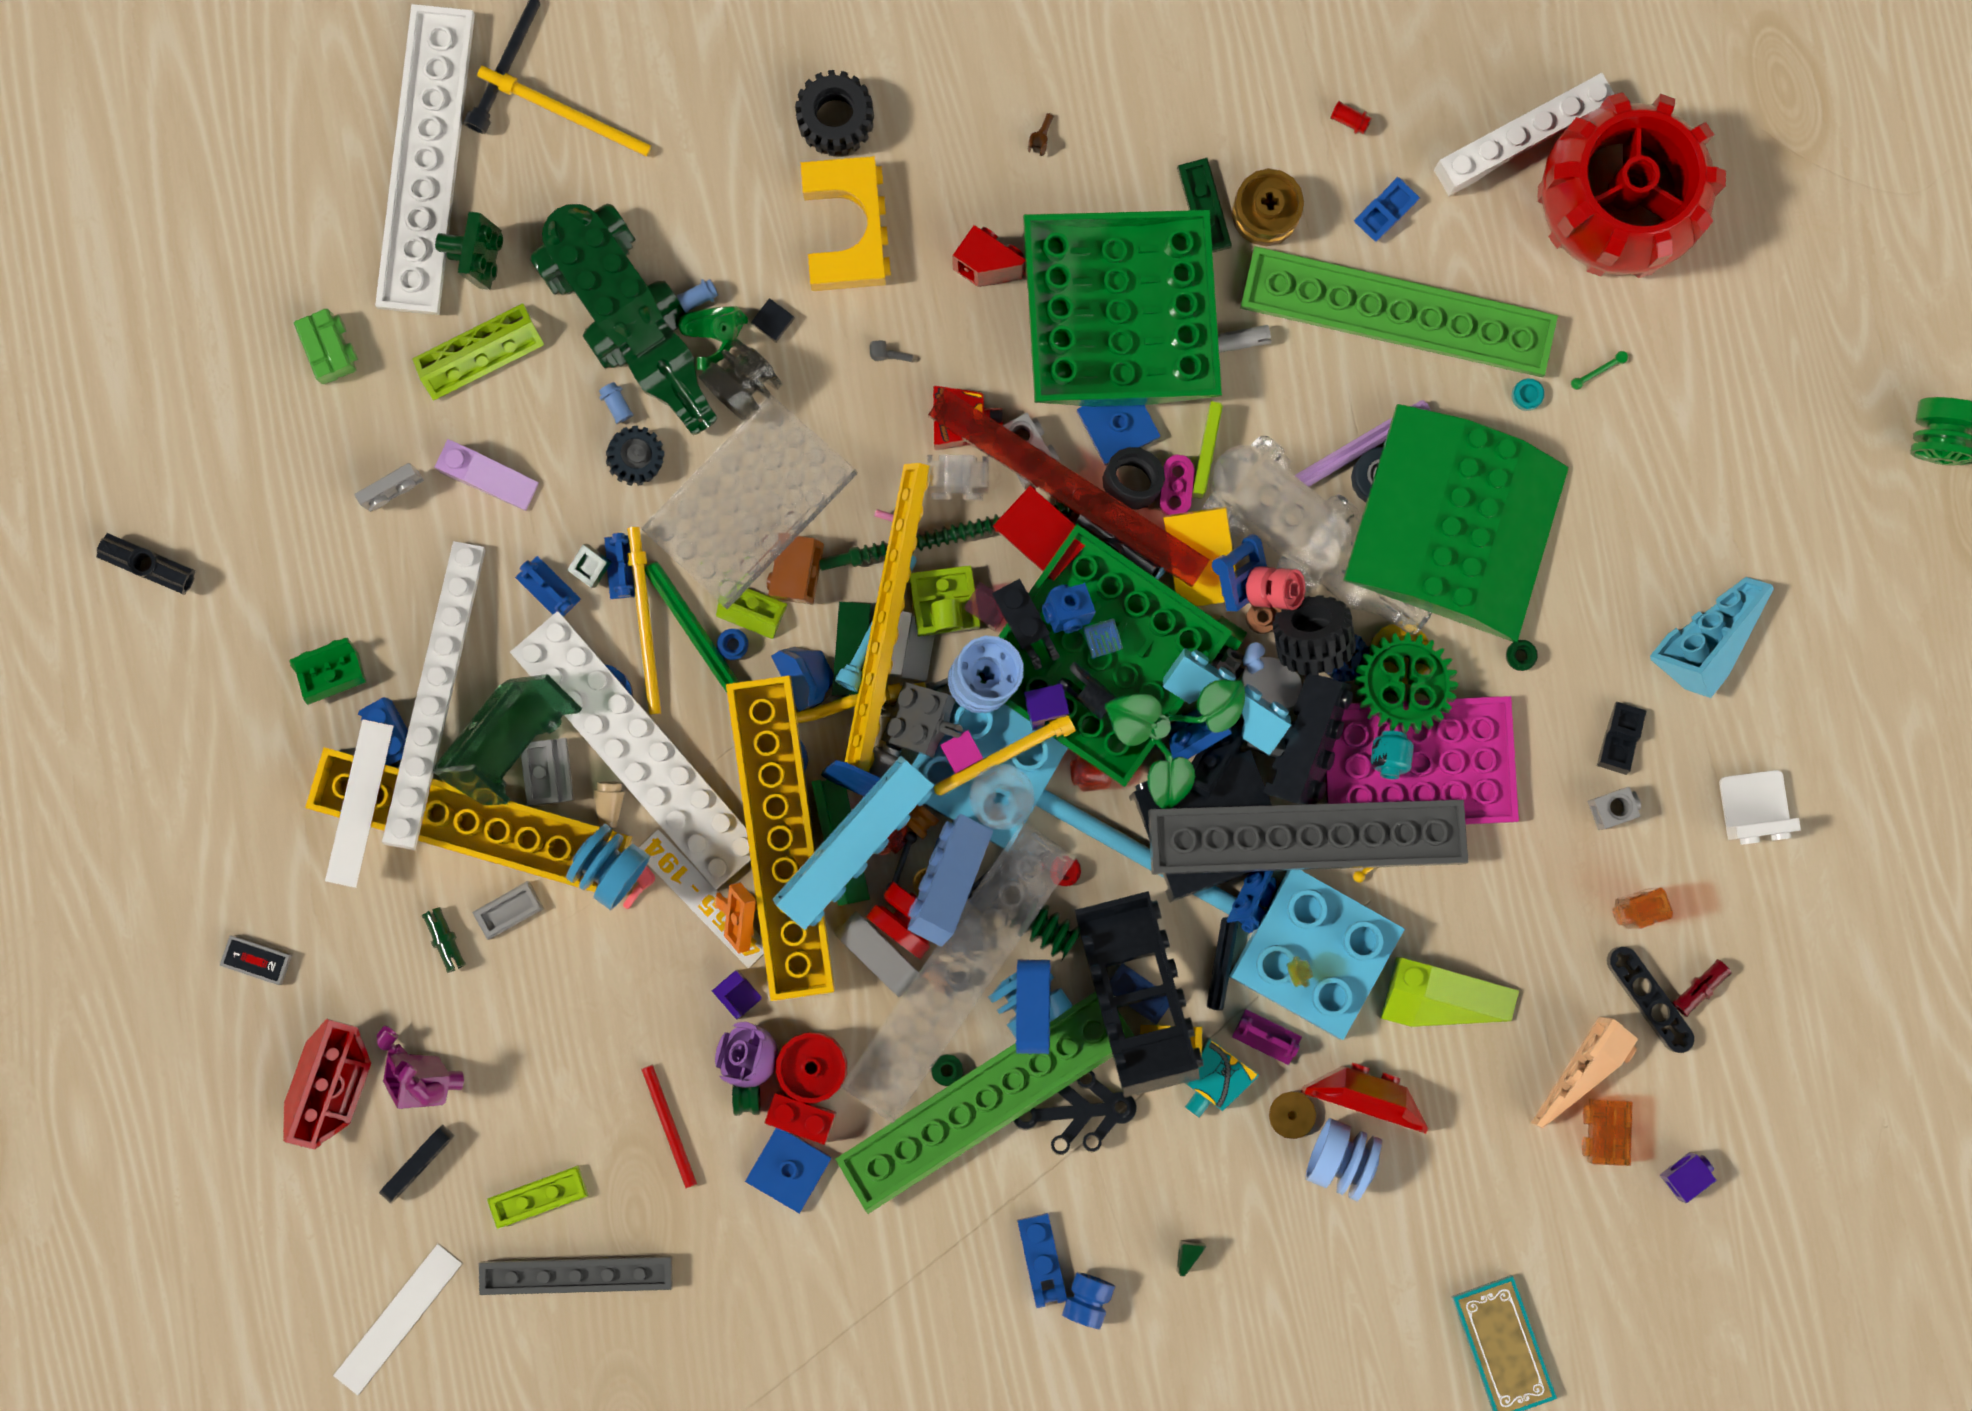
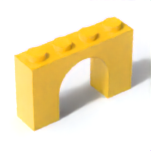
(856, 181)

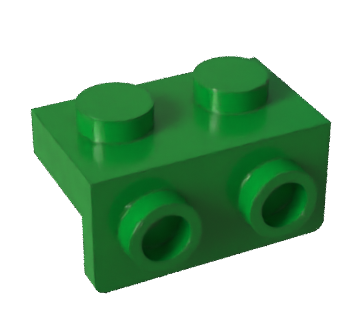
(328, 670)

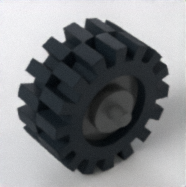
(634, 455)

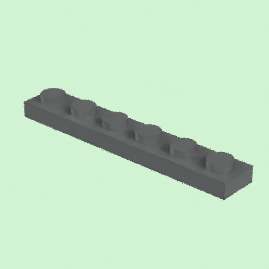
(575, 1275)

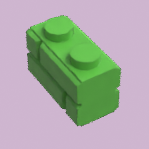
(325, 345)

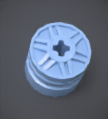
(1001, 670)
(1348, 1161)

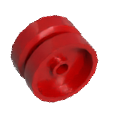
(897, 923)
(830, 1072)

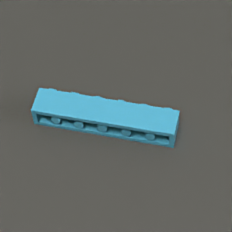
(853, 843)

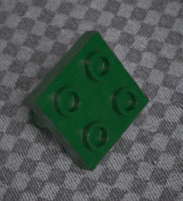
(474, 250)

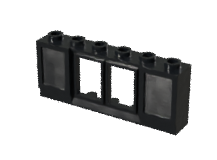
(1122, 933)

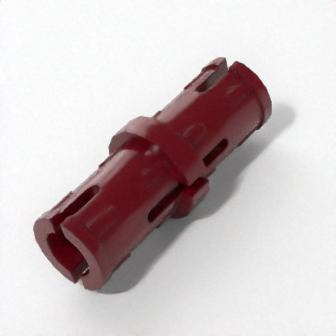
(1702, 988)

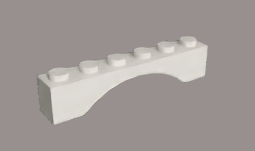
(1519, 135)

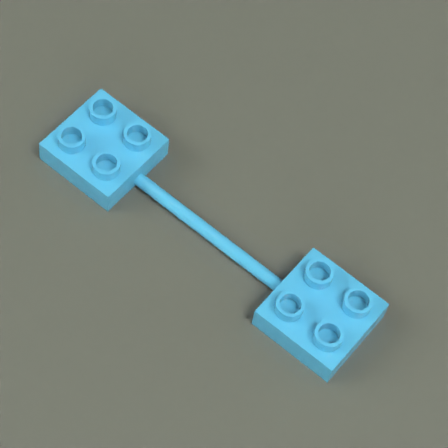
(1304, 918)

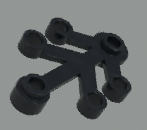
(1082, 1112)

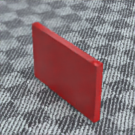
(1038, 531)

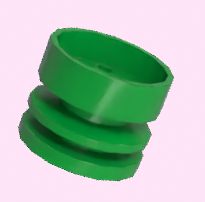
(1947, 431)

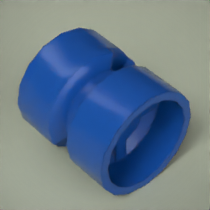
(1088, 1300)

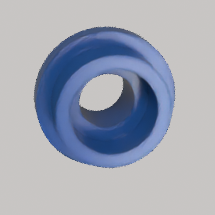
(725, 637)

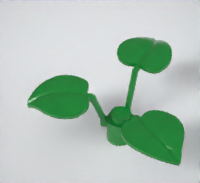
(1140, 716)

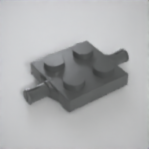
(919, 719)

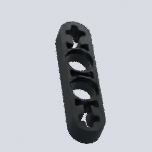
(1650, 999)

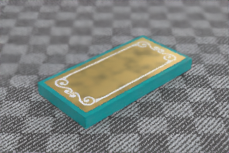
(1504, 1346)

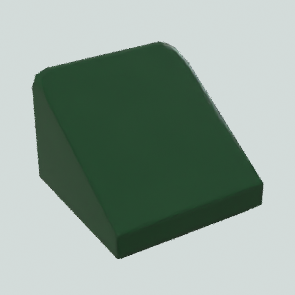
(1188, 1255)

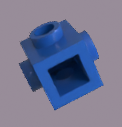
(1068, 608)

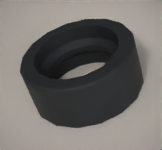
(1140, 459)

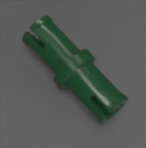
(443, 940)

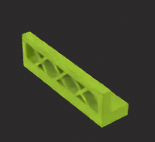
(478, 354)

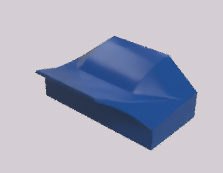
(809, 675)

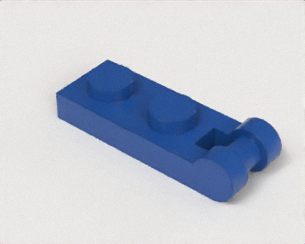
(1041, 1258)

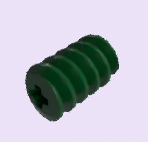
(1053, 932)

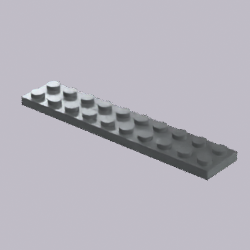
(1307, 837)

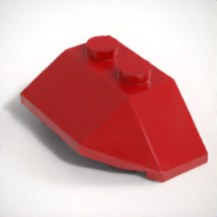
(325, 1085)
(1368, 1095)

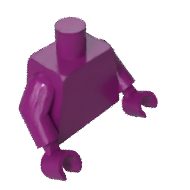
(413, 1078)

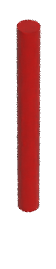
(669, 1126)

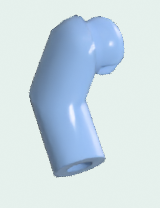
(1252, 657)

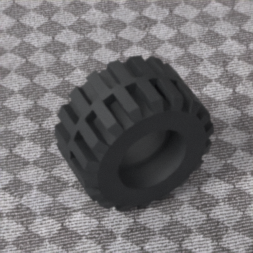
(828, 89)
(1315, 636)

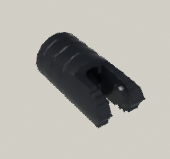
(1093, 696)

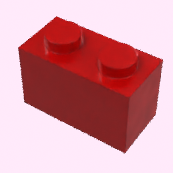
(800, 1118)

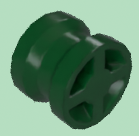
(746, 1100)

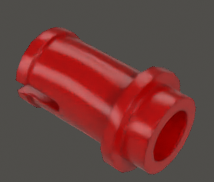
(1351, 118)

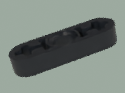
(416, 1164)

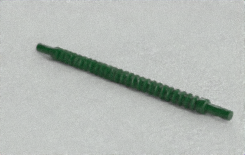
(857, 556)

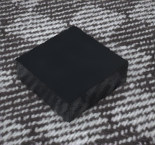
(772, 320)

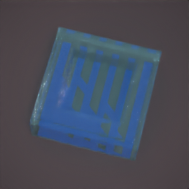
(1103, 638)

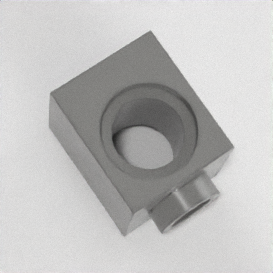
(1601, 808)

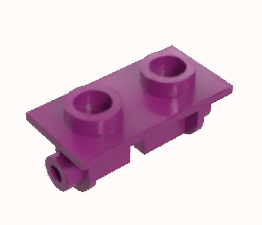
(1267, 1037)

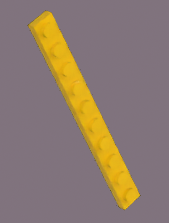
(886, 616)

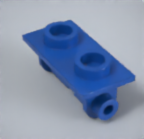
(619, 573)
(547, 587)
(1257, 889)

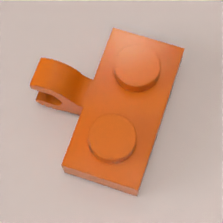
(739, 914)

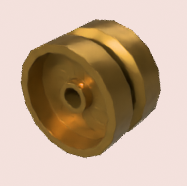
(1250, 211)

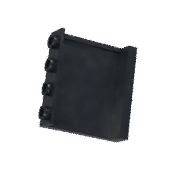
(1238, 787)

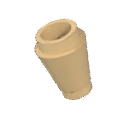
(608, 802)

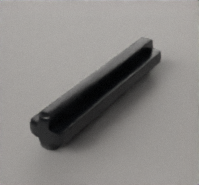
(1222, 965)

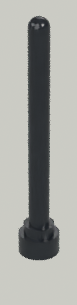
(479, 117)

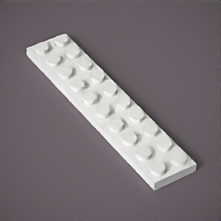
(425, 158)
(639, 751)

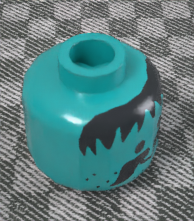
(1392, 754)

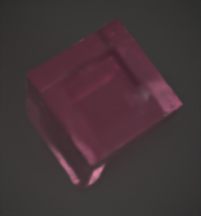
(984, 607)

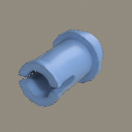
(698, 295)
(615, 402)

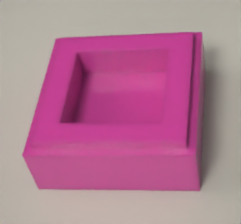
(961, 752)

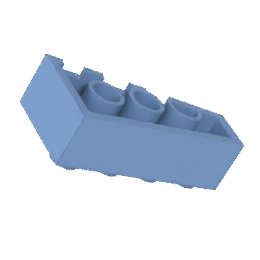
(948, 879)

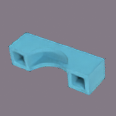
(1263, 721)

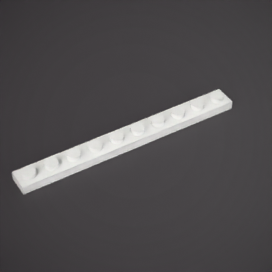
(433, 696)

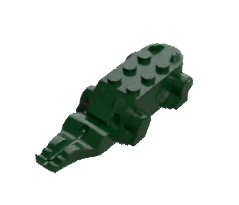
(632, 321)

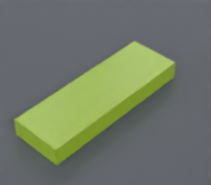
(1207, 450)
(537, 1197)

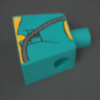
(1219, 1079)

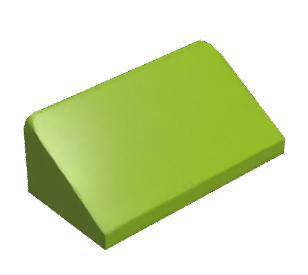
(754, 612)

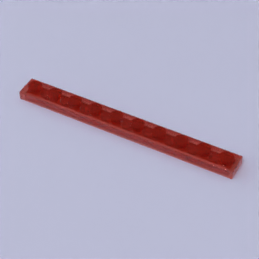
(1068, 488)

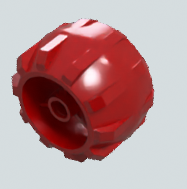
(1578, 217)

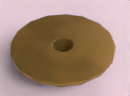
(1292, 1115)

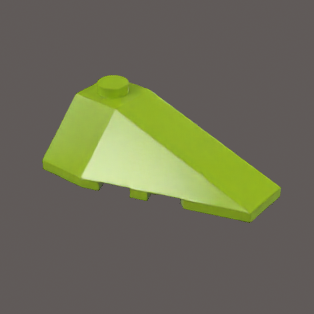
(1436, 996)

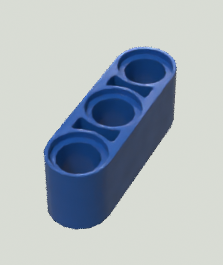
(1033, 1007)

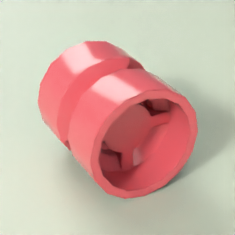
(1275, 588)

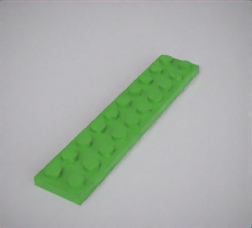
(1399, 312)
(976, 1107)

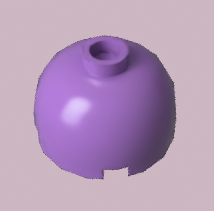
(746, 1055)

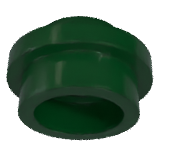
(1531, 655)
(957, 1070)

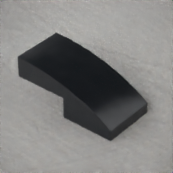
(1621, 738)

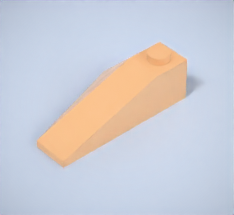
(1597, 1057)

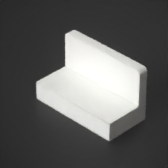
(911, 653)

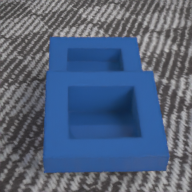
(1387, 209)

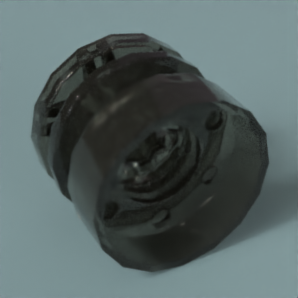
(740, 379)

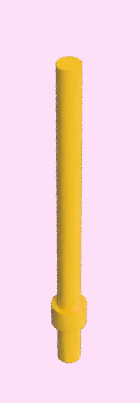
(509, 85)
(637, 560)

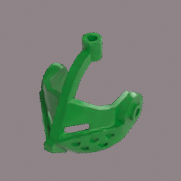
(714, 323)

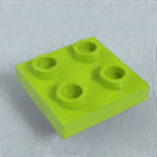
(941, 599)

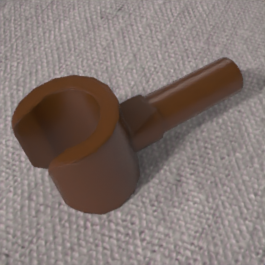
(1039, 138)

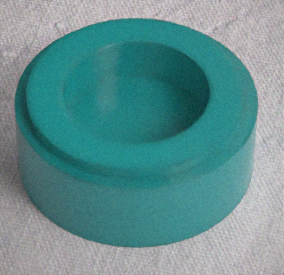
(1527, 394)

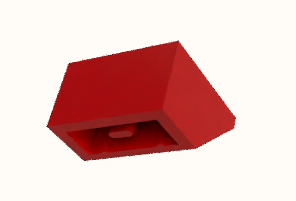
(986, 260)

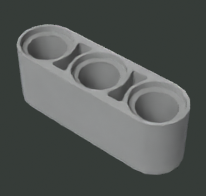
(877, 954)

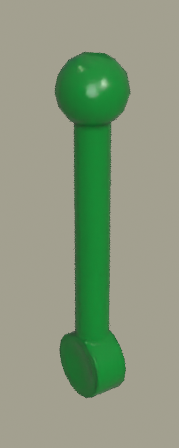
(1620, 358)

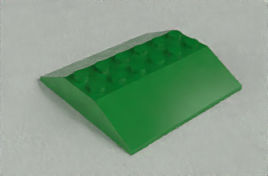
(1122, 307)
(1457, 520)
(1153, 632)

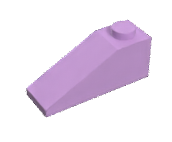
(486, 475)

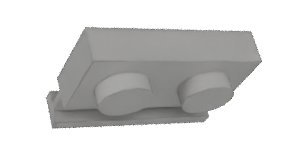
(389, 487)
(547, 772)

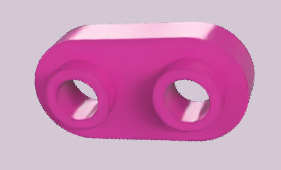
(1177, 487)

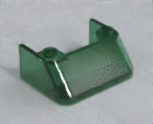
(501, 734)

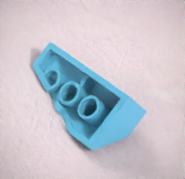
(1709, 646)

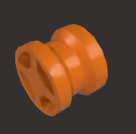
(921, 821)

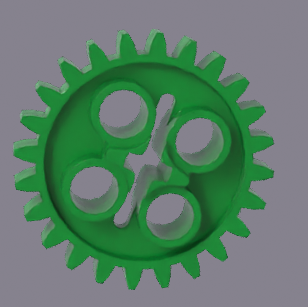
(1434, 686)

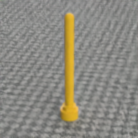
(1057, 727)

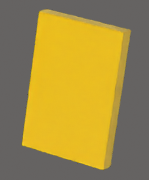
(1209, 535)

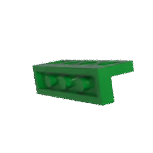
(832, 809)

